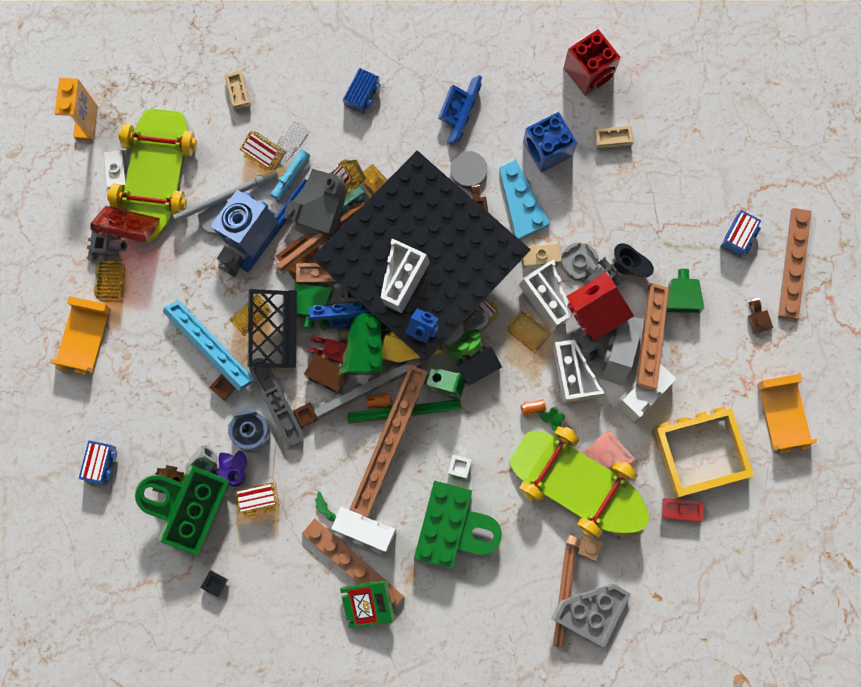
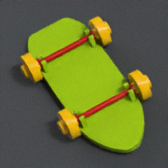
(154, 166)
(579, 483)

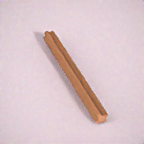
(315, 241)

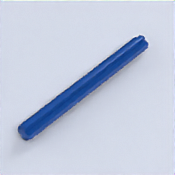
(249, 262)

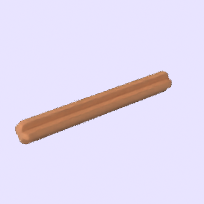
(565, 592)

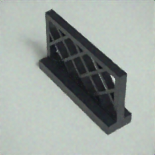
(288, 325)

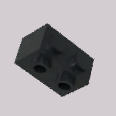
(478, 365)

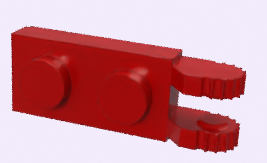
(332, 348)

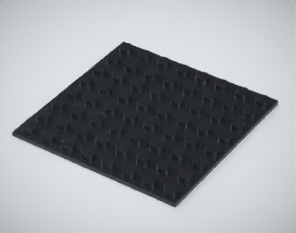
(433, 215)

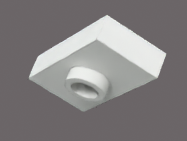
(115, 168)

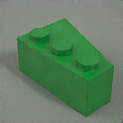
(364, 347)

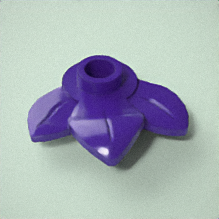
(231, 465)

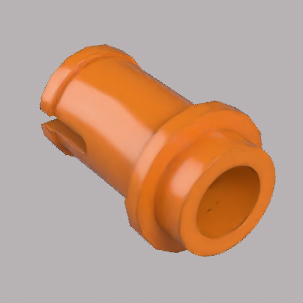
(379, 400)
(533, 407)

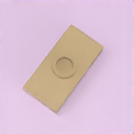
(237, 90)
(613, 137)
(542, 255)

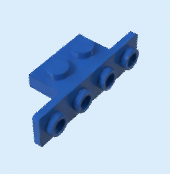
(457, 107)
(338, 314)

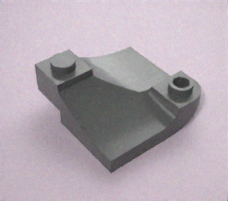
(318, 202)

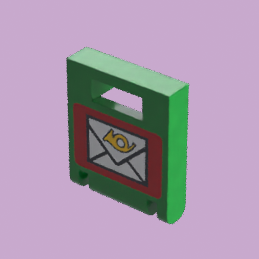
(362, 604)

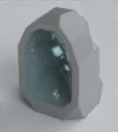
(203, 458)

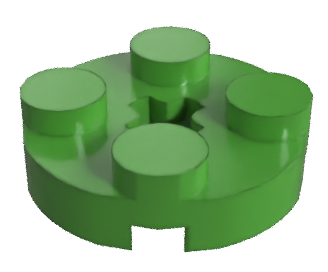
(469, 344)

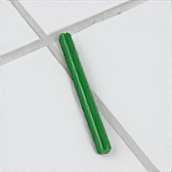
(419, 409)

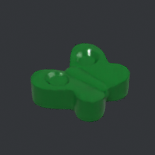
(554, 417)

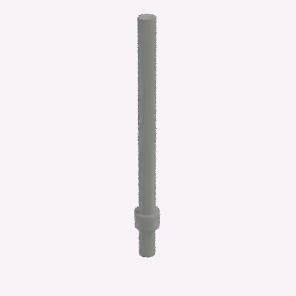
(258, 181)

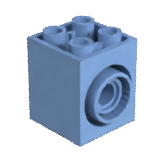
(245, 223)

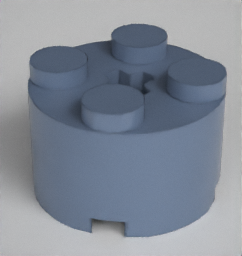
(241, 423)

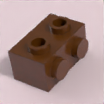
(326, 373)

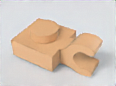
(586, 547)

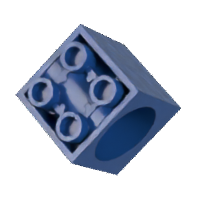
(549, 142)

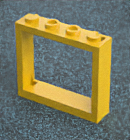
(700, 418)

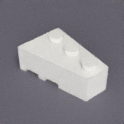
(547, 295)
(640, 399)
(363, 530)

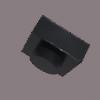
(214, 583)

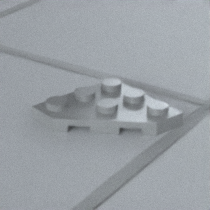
(593, 612)

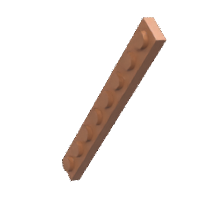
(389, 441)

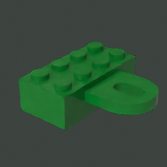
(186, 507)
(450, 527)

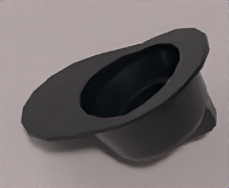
(631, 262)

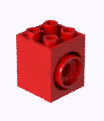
(591, 62)
(599, 307)

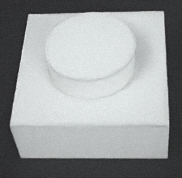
(459, 466)

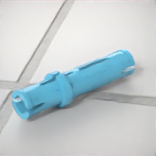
(289, 176)

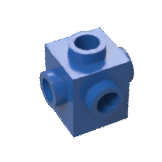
(422, 326)

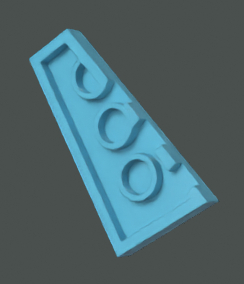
(522, 203)

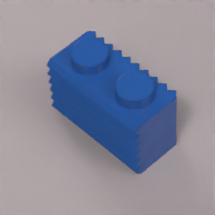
(362, 90)

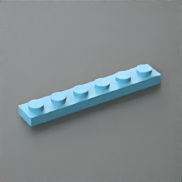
(208, 345)

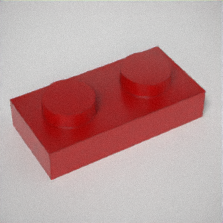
(682, 510)

